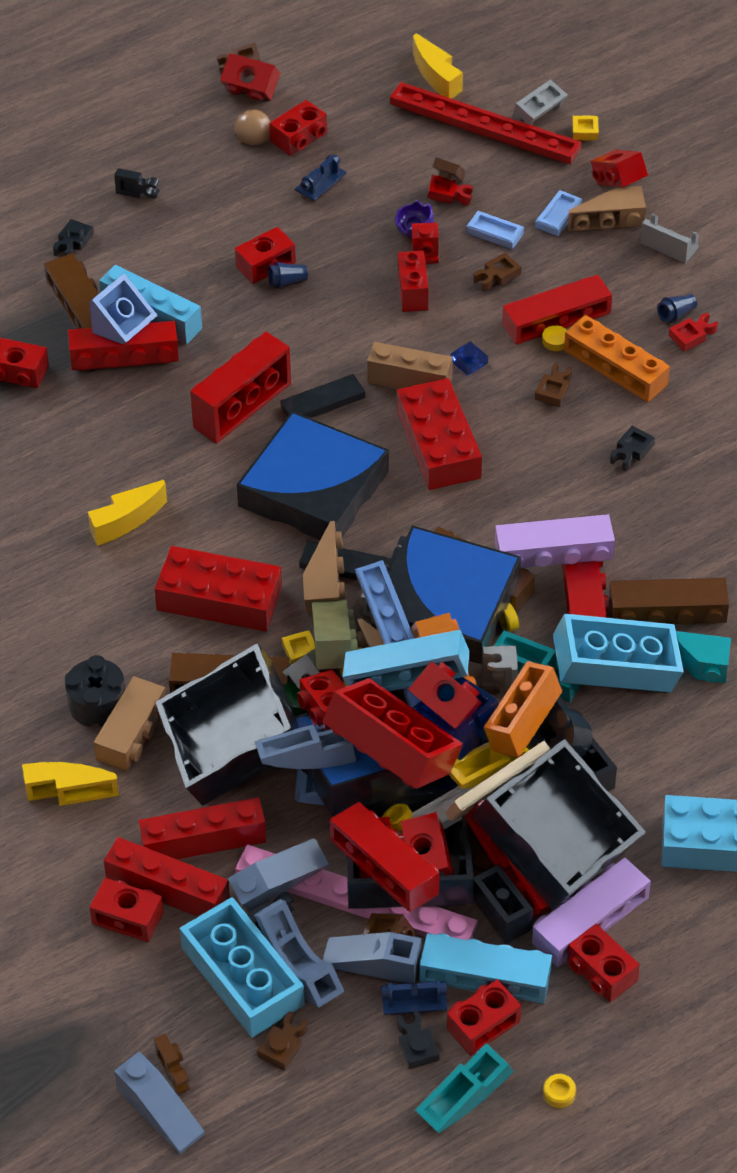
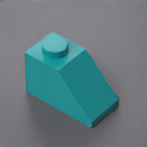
(704, 655)

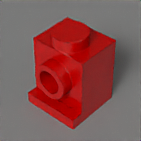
(426, 238)

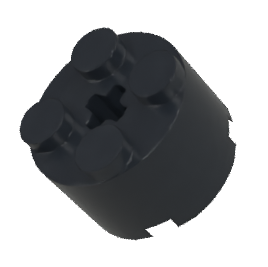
(93, 690)
(564, 724)

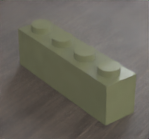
(333, 633)

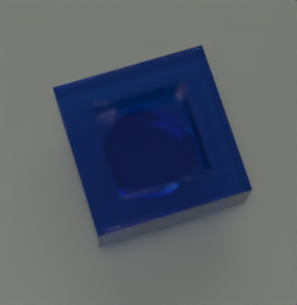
(469, 358)

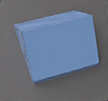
(120, 311)

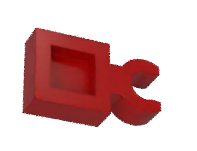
(446, 190)
(690, 333)

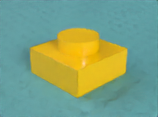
(585, 128)
(298, 645)

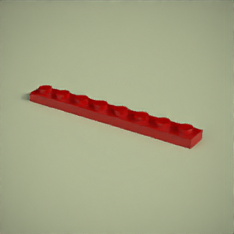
(485, 123)

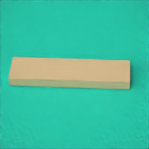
(489, 786)

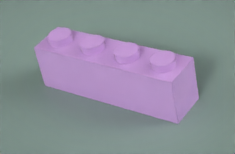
(558, 540)
(598, 901)

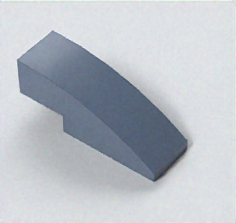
(305, 749)

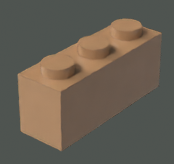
(406, 367)
(129, 724)

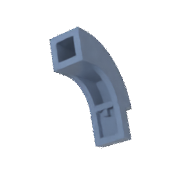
(316, 975)

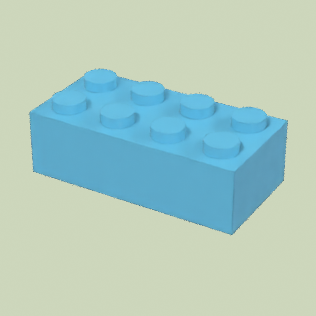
(617, 653)
(699, 833)
(242, 967)

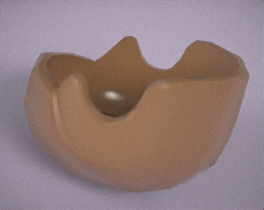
(252, 127)

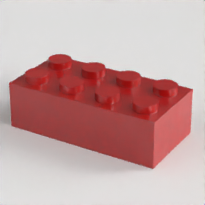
(240, 387)
(439, 434)
(218, 588)
(392, 733)

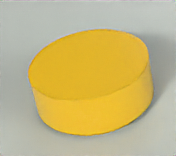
(554, 338)
(509, 619)
(397, 814)
(559, 1091)

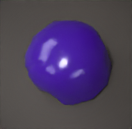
(412, 214)

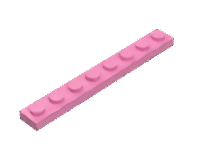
(332, 891)

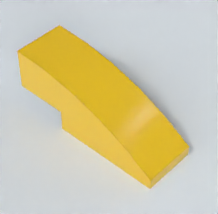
(437, 67)
(127, 511)
(479, 766)
(69, 782)

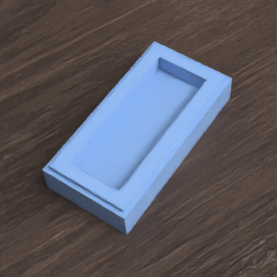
(555, 215)
(495, 230)

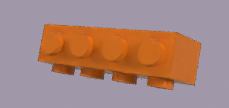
(616, 358)

